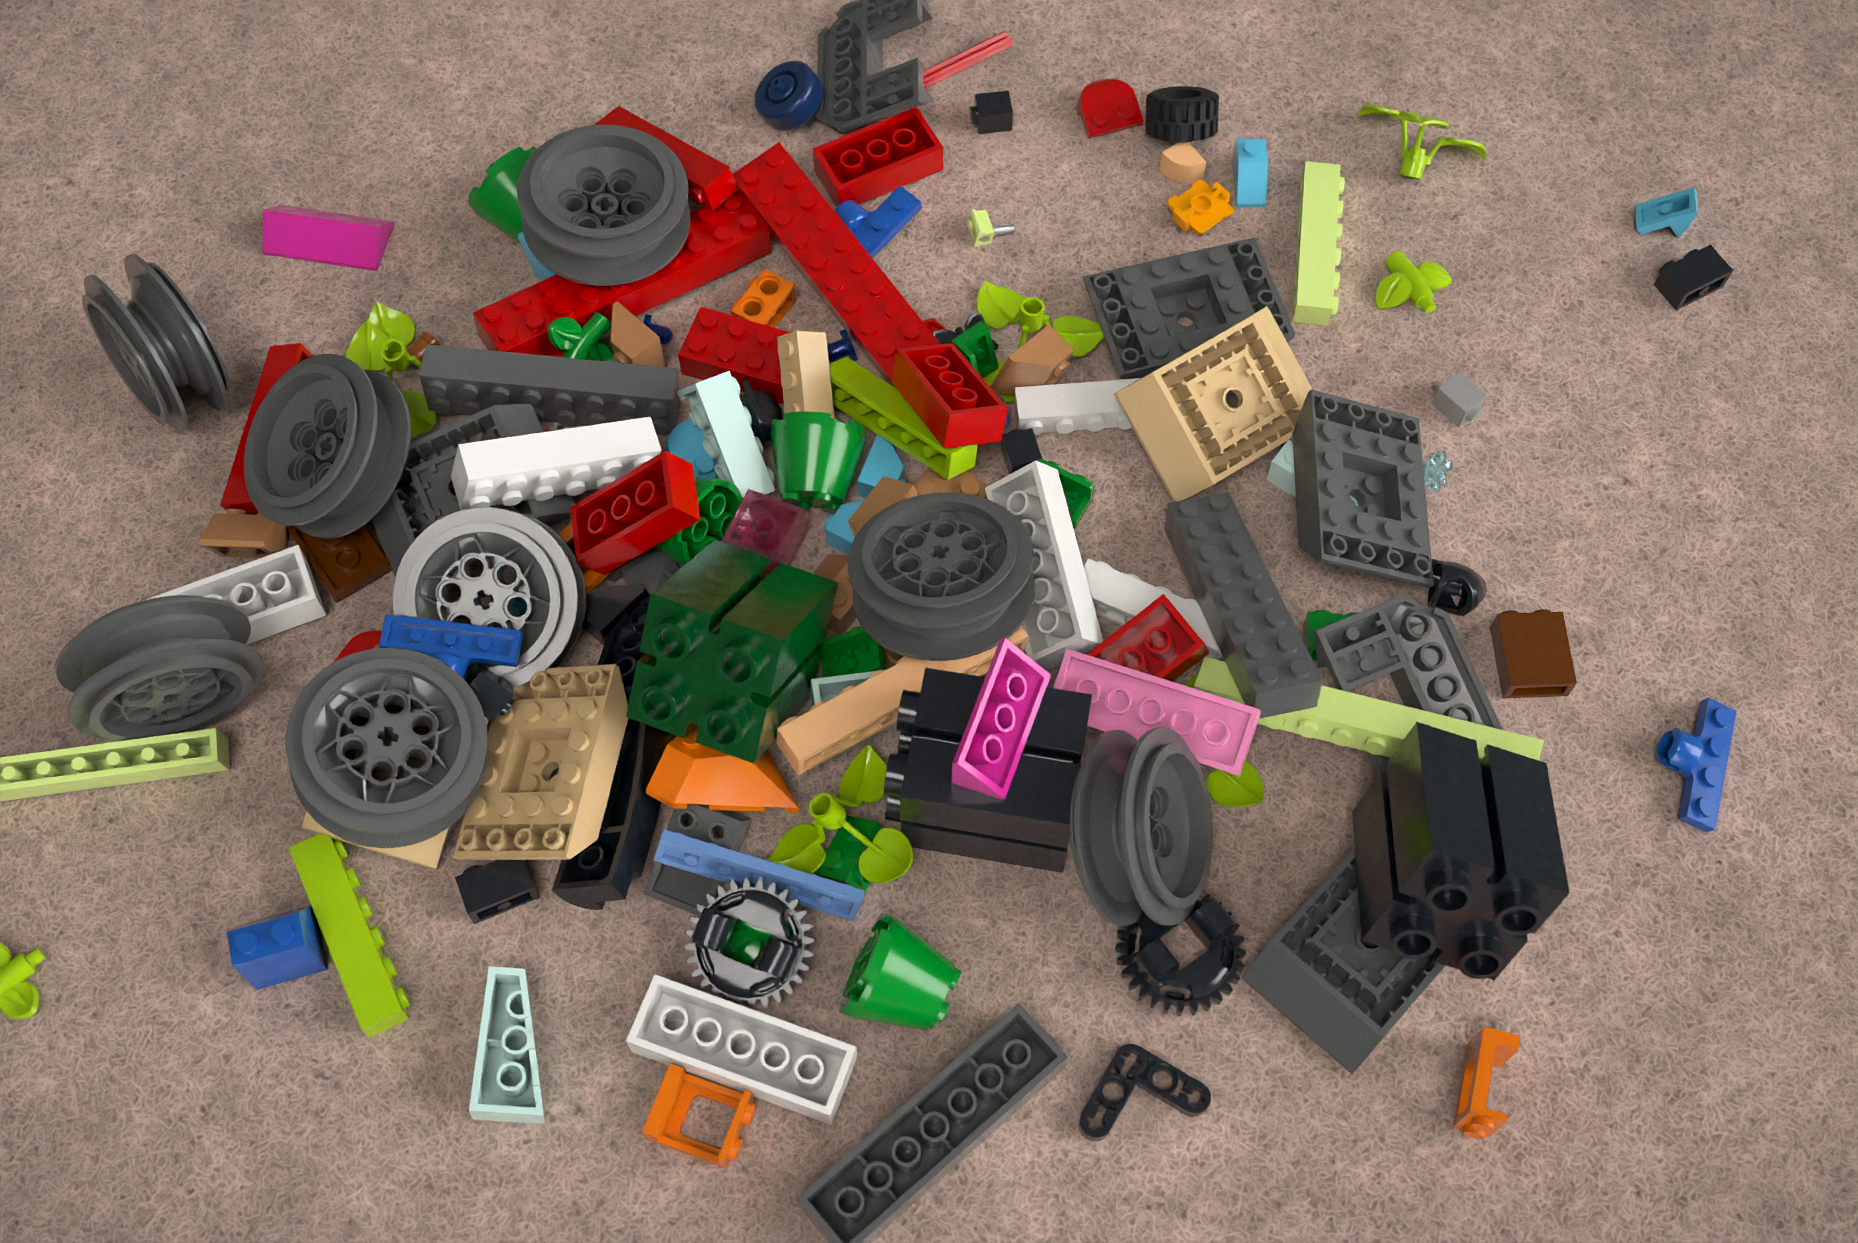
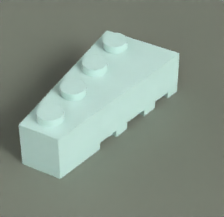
(728, 433)
(506, 1059)

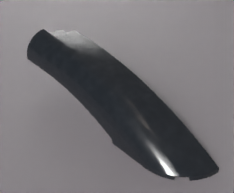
(630, 817)

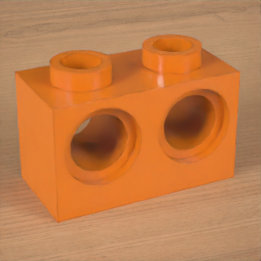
(766, 308)

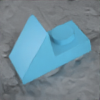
(1671, 210)

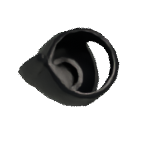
(762, 408)
(1455, 580)

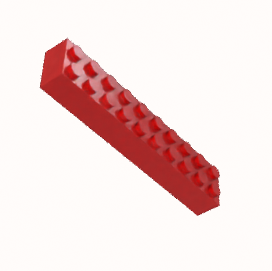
(714, 246)
(831, 259)

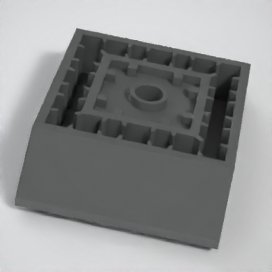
(1209, 286)
(1376, 459)
(426, 481)
(1330, 981)

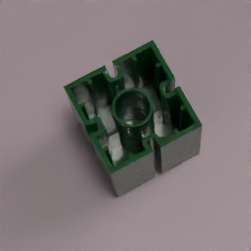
(730, 649)

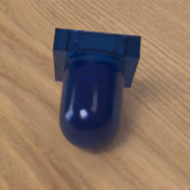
(664, 333)
(841, 348)

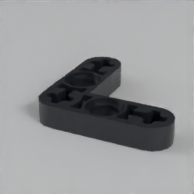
(1142, 1078)

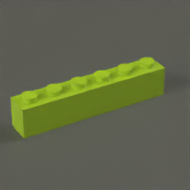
(891, 417)
(349, 934)

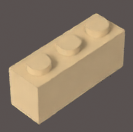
(805, 372)

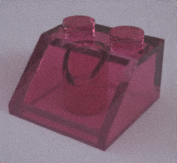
(767, 528)

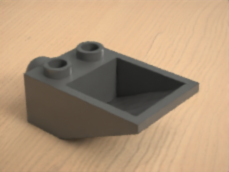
(686, 888)

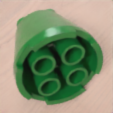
(497, 195)
(815, 458)
(717, 506)
(899, 979)

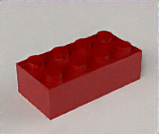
(878, 158)
(736, 345)
(949, 395)
(635, 513)
(1154, 643)

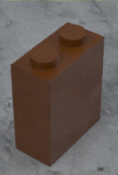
(1532, 654)

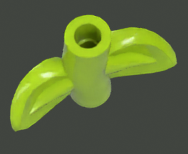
(1410, 282)
(17, 996)

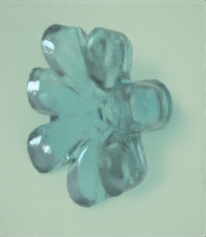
(1436, 469)

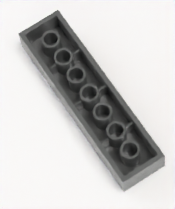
(557, 387)
(1242, 606)
(933, 1130)

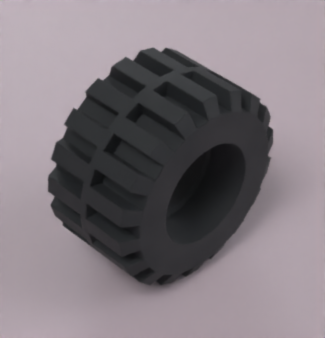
(1182, 114)

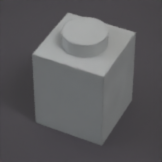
(1460, 400)

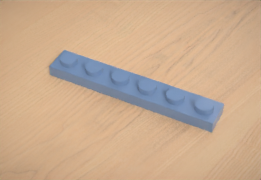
(728, 865)

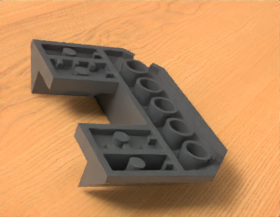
(852, 64)
(1417, 650)

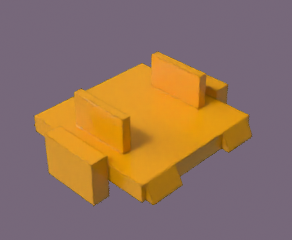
(1200, 207)

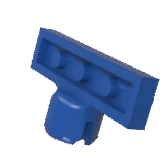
(881, 225)
(453, 642)
(1701, 762)

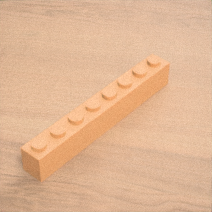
(867, 707)

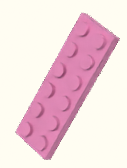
(1135, 702)

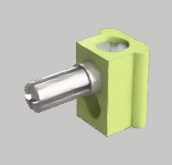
(982, 229)

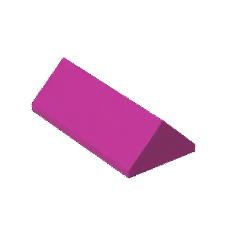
(325, 237)
(1000, 722)

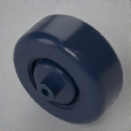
(788, 95)

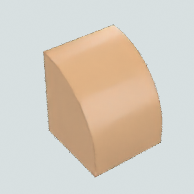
(1182, 163)

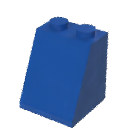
(278, 948)

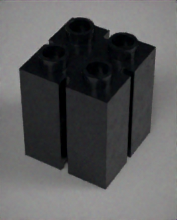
(943, 817)
(1457, 853)

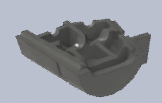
(648, 569)

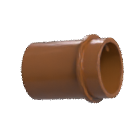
(418, 347)

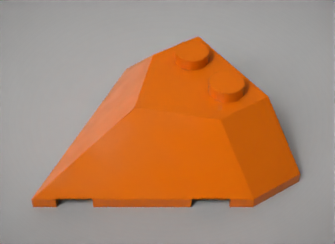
(709, 777)

